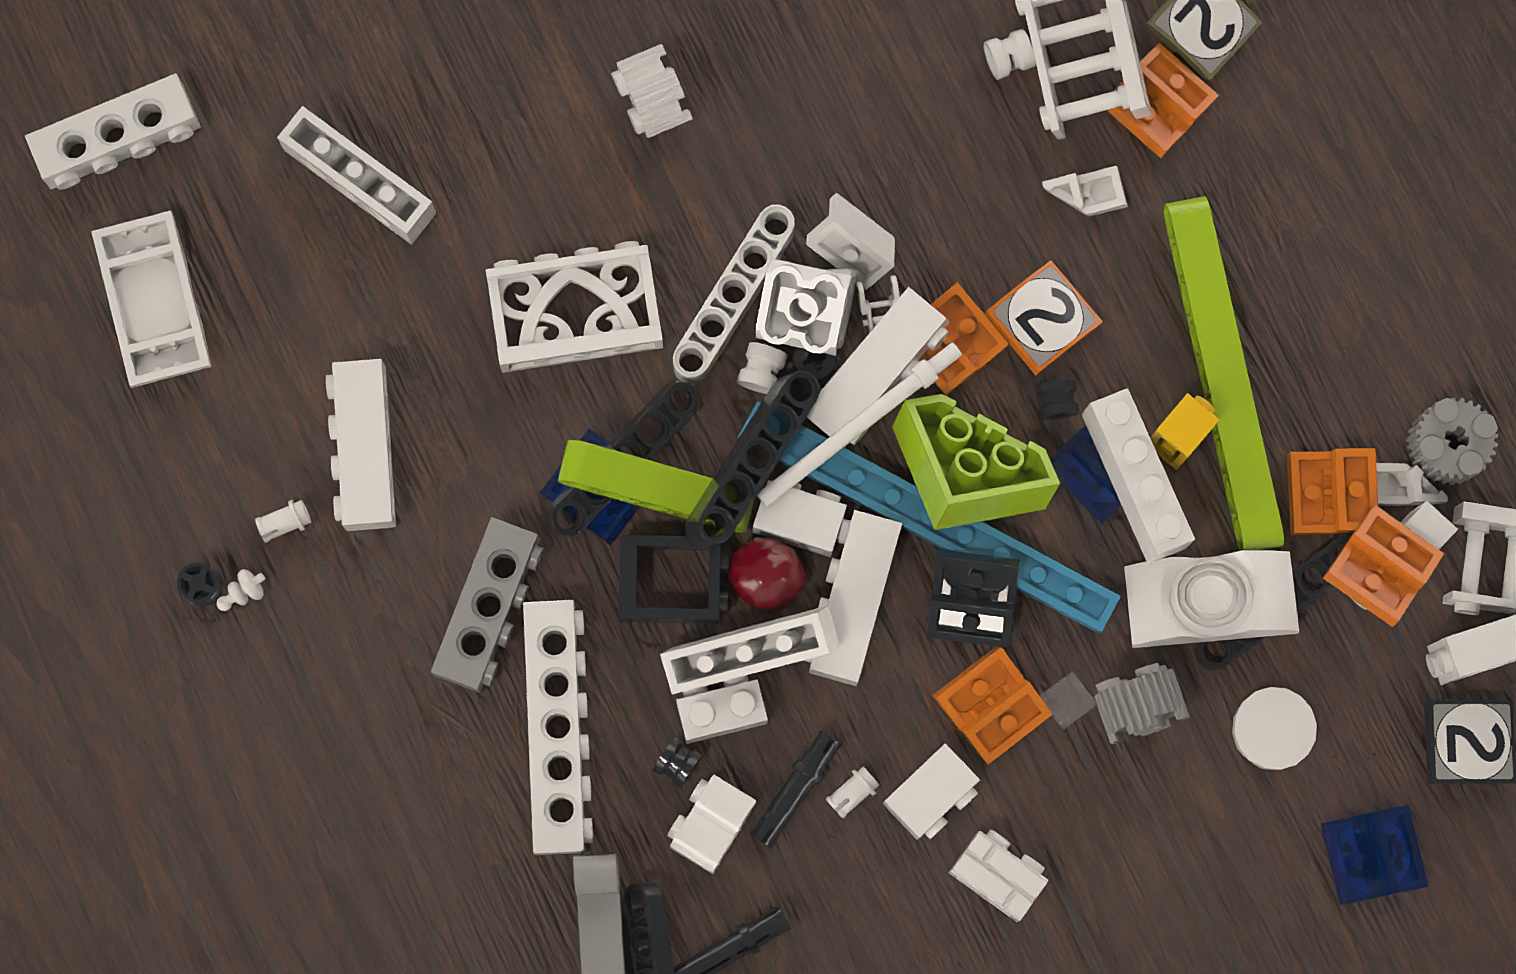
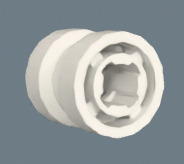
(1009, 54)
(761, 367)

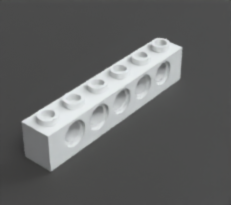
(540, 622)

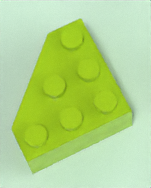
(969, 464)

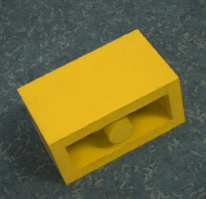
(1184, 430)

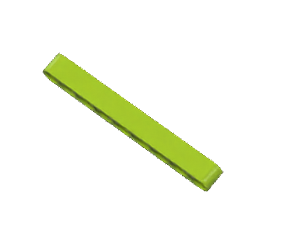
(1223, 374)

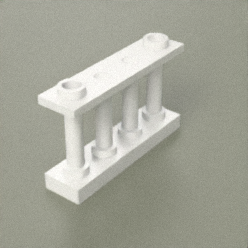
(1121, 57)
(1477, 522)

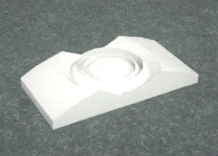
(151, 299)
(1211, 598)

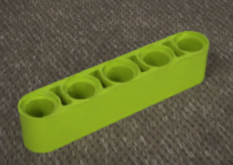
(638, 481)

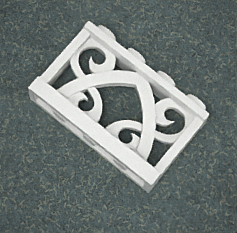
(537, 351)

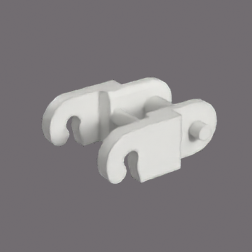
(865, 306)

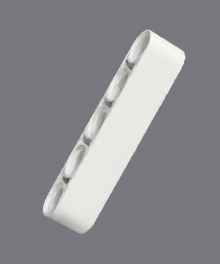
(735, 275)

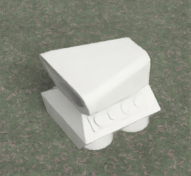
(806, 306)

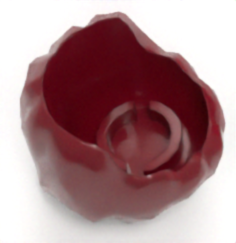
(766, 573)

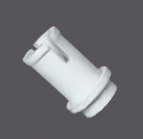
(283, 520)
(853, 792)

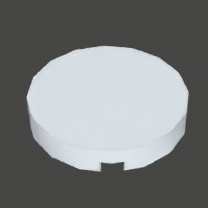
(1274, 728)

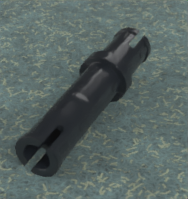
(796, 788)
(736, 945)

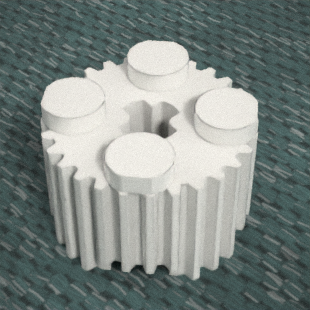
(652, 92)

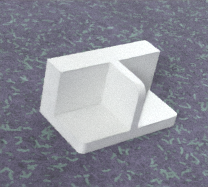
(853, 242)

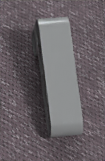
(599, 914)

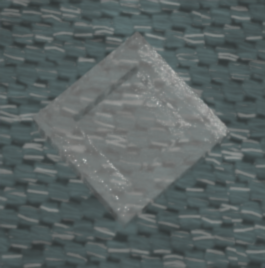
(1068, 700)

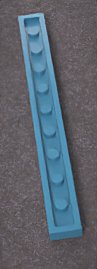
(901, 502)

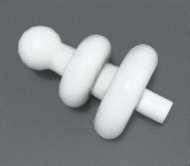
(239, 593)

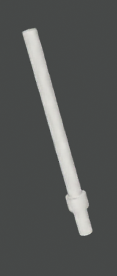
(922, 374)

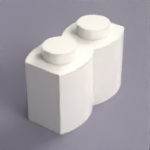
(711, 824)

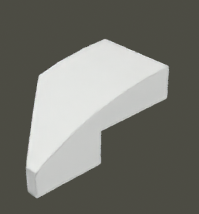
(1090, 192)
(1405, 485)

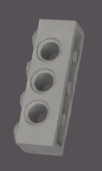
(499, 542)

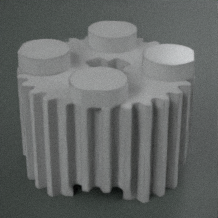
(1471, 429)
(1141, 703)

